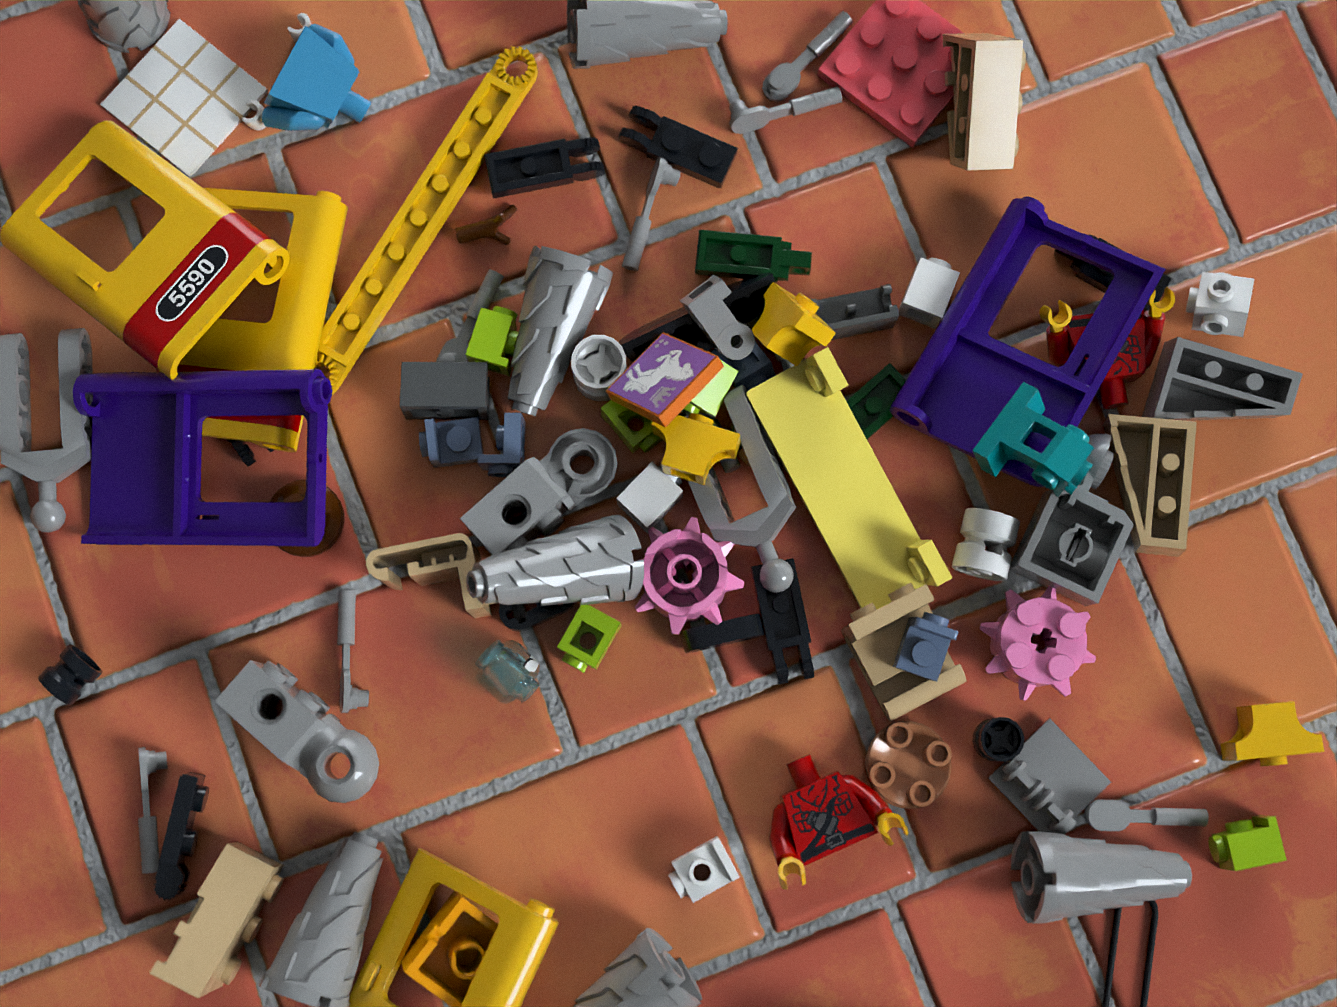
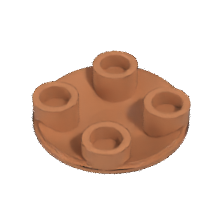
(908, 764)

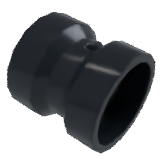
(70, 674)
(1005, 739)

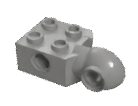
(543, 491)
(1075, 536)
(303, 731)

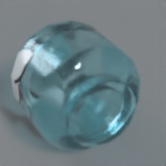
(507, 671)

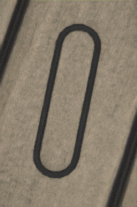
(1149, 958)

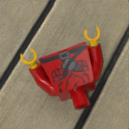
(1133, 357)
(824, 817)

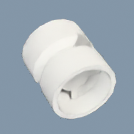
(596, 365)
(983, 529)

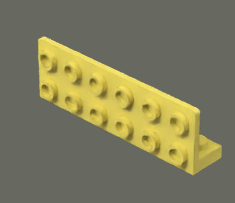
(843, 482)

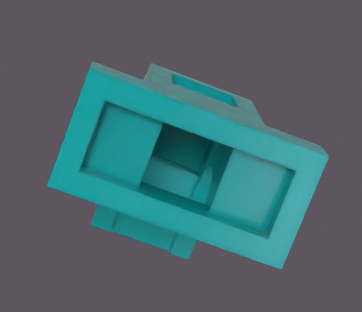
(1060, 464)

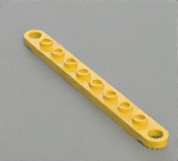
(423, 215)

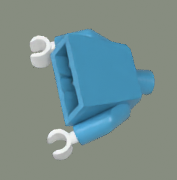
(311, 84)

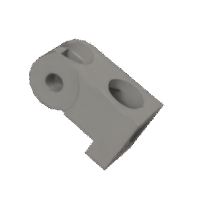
(716, 320)

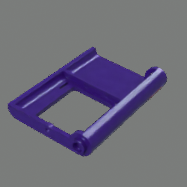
(971, 377)
(151, 453)

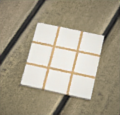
(184, 97)

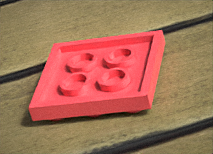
(895, 66)

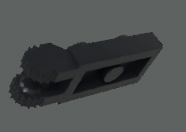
(681, 146)
(541, 166)
(784, 624)
(180, 837)

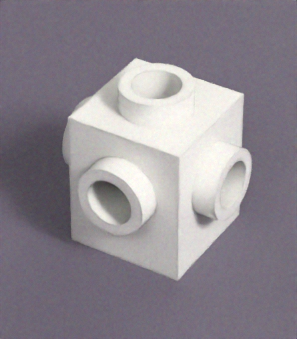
(1220, 304)

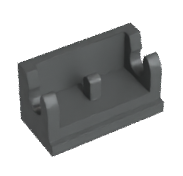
(859, 312)
(445, 390)

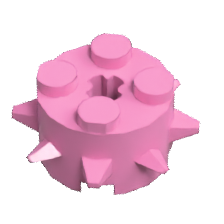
(710, 578)
(1016, 655)

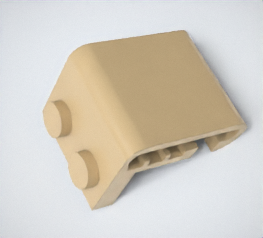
(443, 560)
(875, 642)

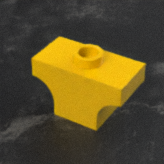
(791, 325)
(695, 446)
(1270, 735)

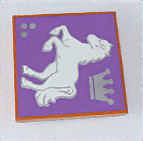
(664, 379)

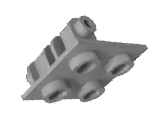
(1050, 780)

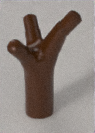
(486, 228)

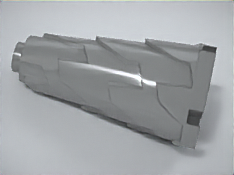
(126, 22)
(639, 28)
(553, 321)
(577, 565)
(1088, 875)
(327, 937)
(644, 978)

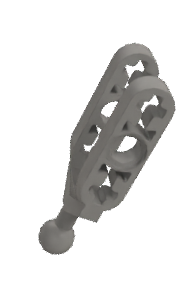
(44, 466)
(762, 526)

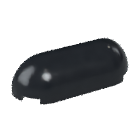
(744, 302)

